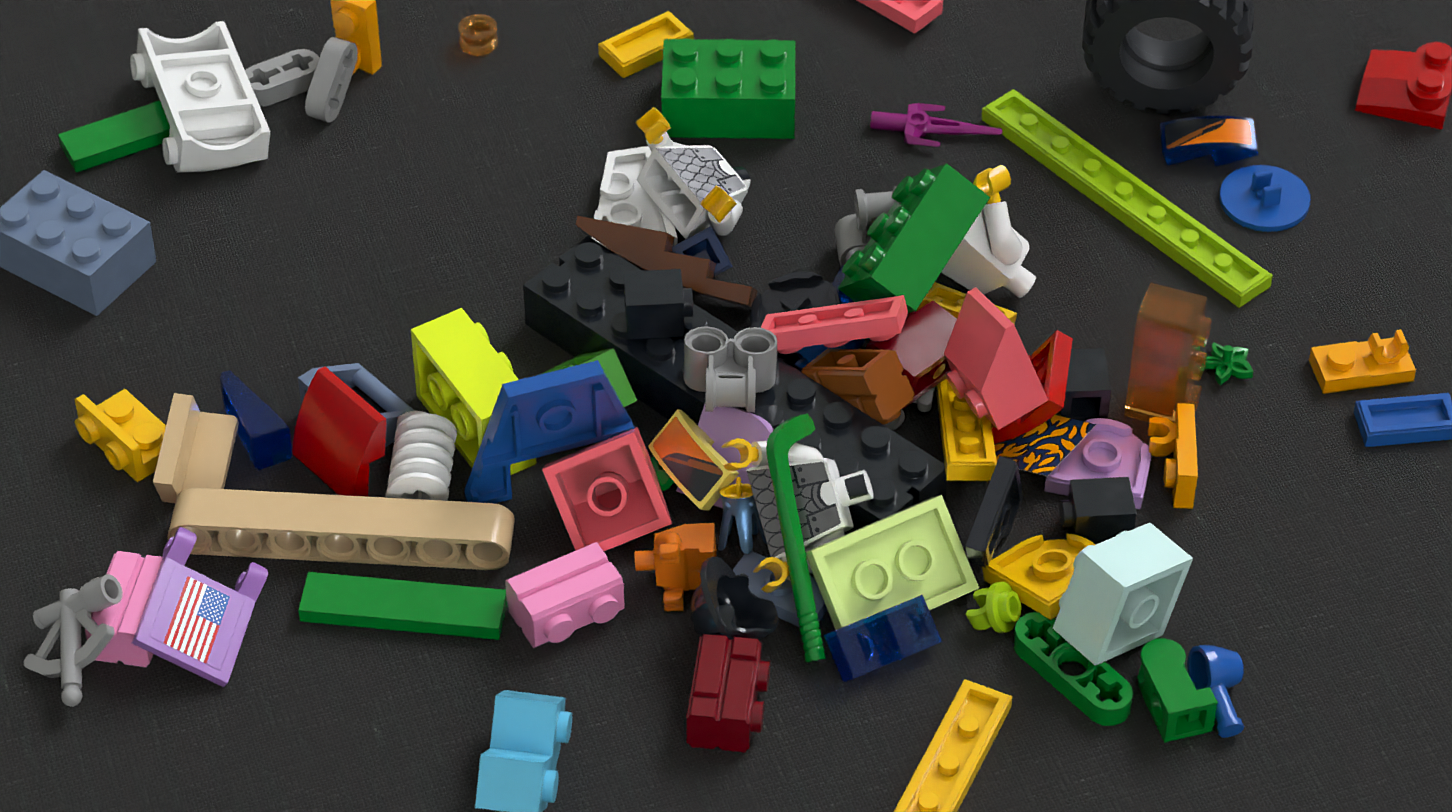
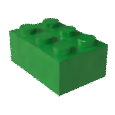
(729, 88)
(914, 237)

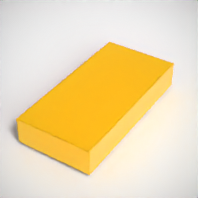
(642, 44)

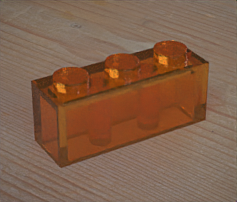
(1167, 353)

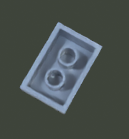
(73, 242)

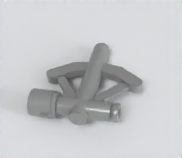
(67, 618)

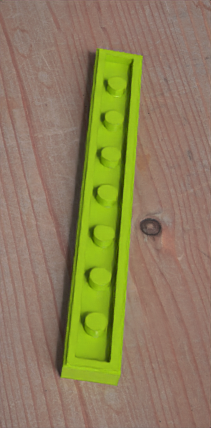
(1128, 198)

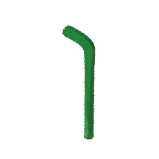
(777, 451)

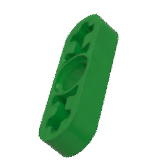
(1077, 689)

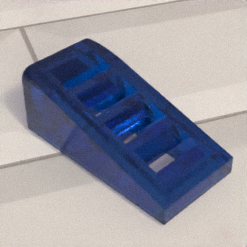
(259, 427)

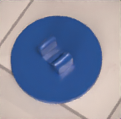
(1264, 198)

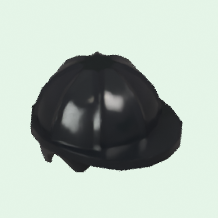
(728, 607)

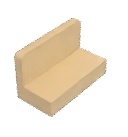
(193, 449)

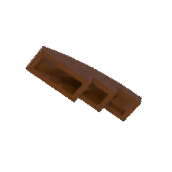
(653, 251)

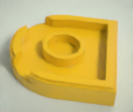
(1038, 570)

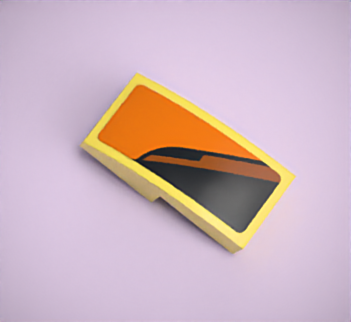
(691, 460)

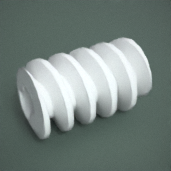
(422, 457)

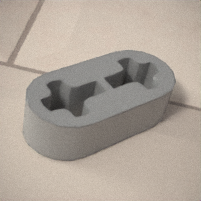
(282, 76)
(331, 79)

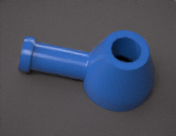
(1219, 670)

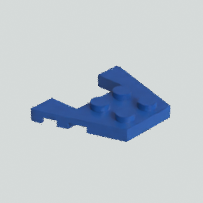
(544, 418)

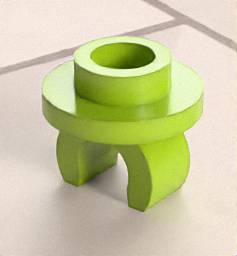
(998, 608)

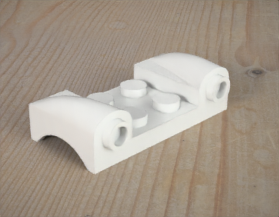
(205, 99)

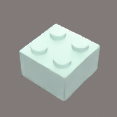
(1121, 593)

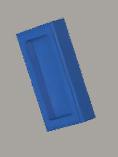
(1404, 419)

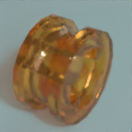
(478, 34)

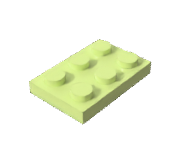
(893, 563)

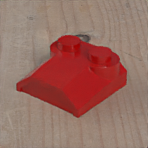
(1408, 85)

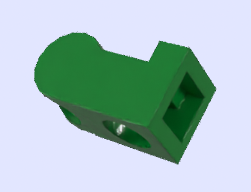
(1170, 693)

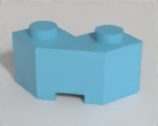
(523, 752)

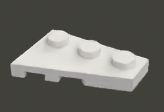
(624, 198)

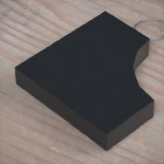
(996, 512)

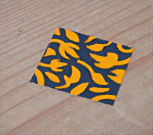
(1045, 445)

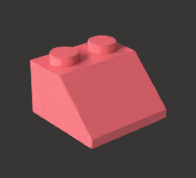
(991, 363)
(608, 492)

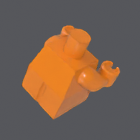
(678, 560)

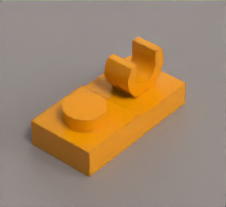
(358, 23)
(1362, 363)
(1179, 438)

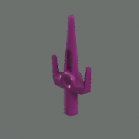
(918, 124)

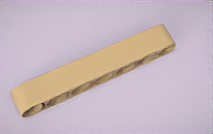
(345, 528)

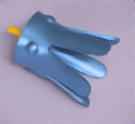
(739, 502)

